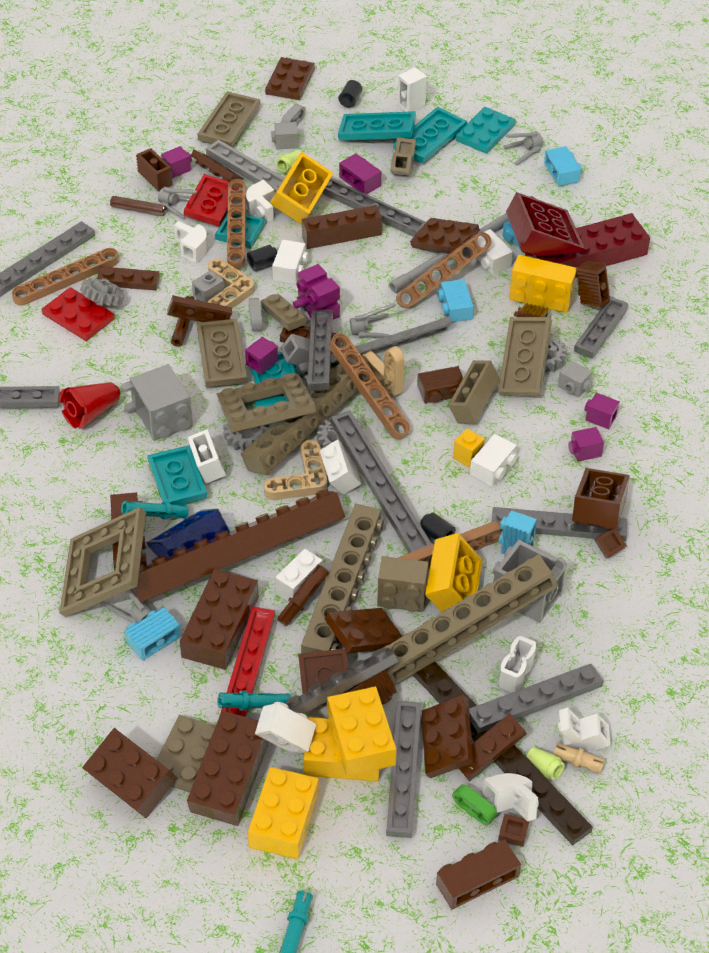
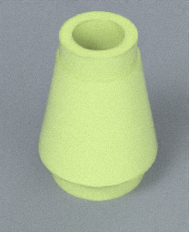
(286, 160)
(546, 763)

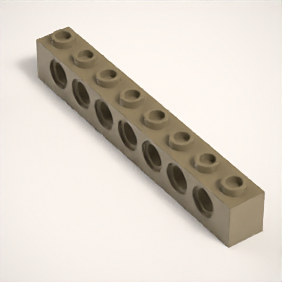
(287, 434)
(344, 576)
(470, 617)

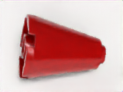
(87, 402)

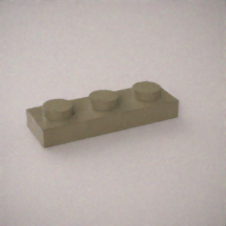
(283, 312)

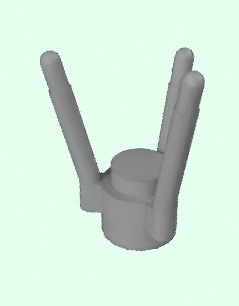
(532, 141)
(168, 196)
(360, 323)
(138, 611)

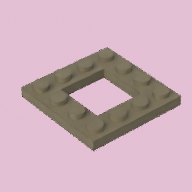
(291, 385)
(78, 593)

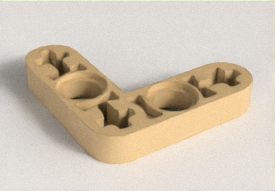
(241, 286)
(390, 372)
(306, 480)

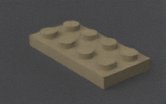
(229, 119)
(221, 353)
(525, 356)

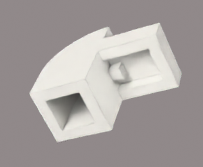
(258, 201)
(192, 241)
(586, 733)
(509, 792)

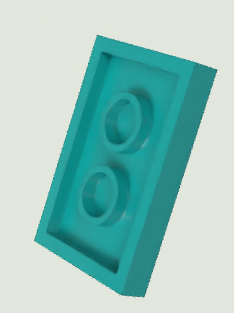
(485, 130)
(177, 476)

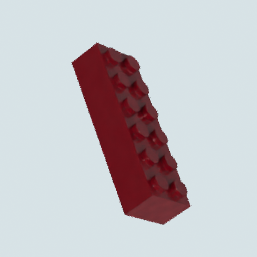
(607, 243)

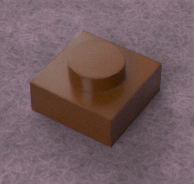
(610, 542)
(513, 830)

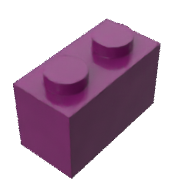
(360, 174)

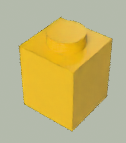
(467, 447)

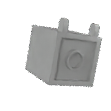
(159, 402)
(518, 555)

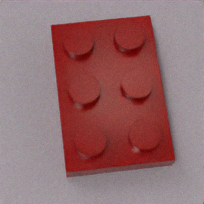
(210, 201)
(78, 314)

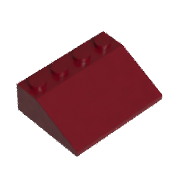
(542, 227)

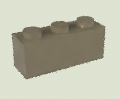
(474, 392)

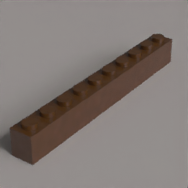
(237, 544)

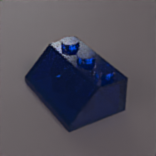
(184, 534)

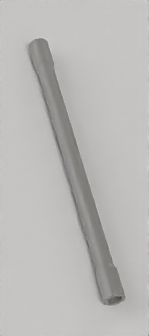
(405, 279)

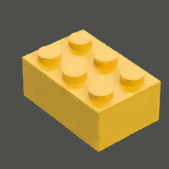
(301, 187)
(542, 283)
(452, 572)
(361, 731)
(324, 757)
(283, 813)

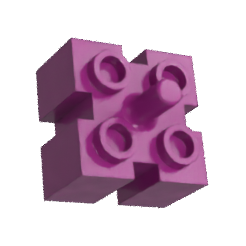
(317, 291)

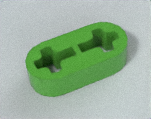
(474, 804)

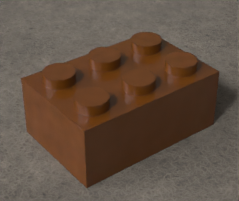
(600, 498)
(130, 772)

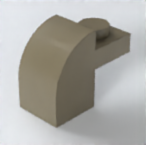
(403, 157)

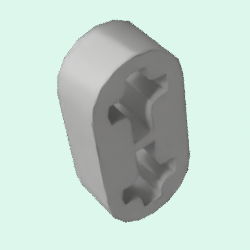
(294, 114)
(255, 314)

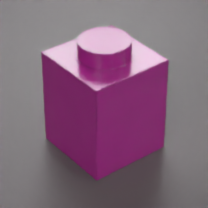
(178, 160)
(261, 355)
(601, 410)
(586, 444)

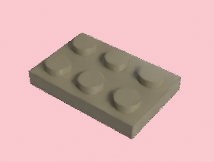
(185, 750)

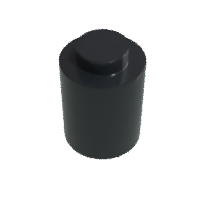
(350, 93)
(261, 257)
(436, 527)

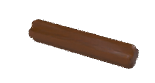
(137, 205)

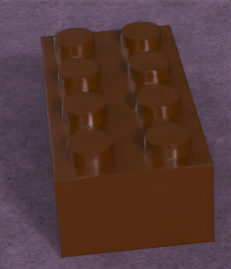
(219, 619)
(228, 769)

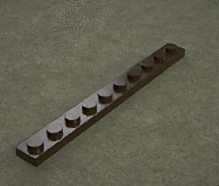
(551, 801)

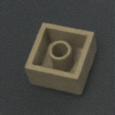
(402, 584)

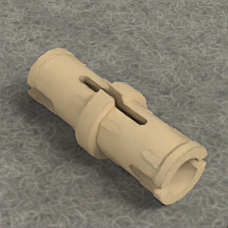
(579, 757)

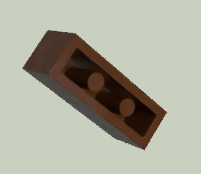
(478, 873)

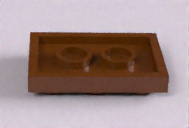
(290, 78)
(443, 235)
(363, 629)
(447, 736)

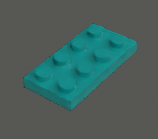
(377, 126)
(434, 132)

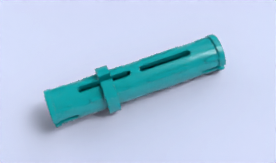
(163, 510)
(249, 700)
(297, 920)

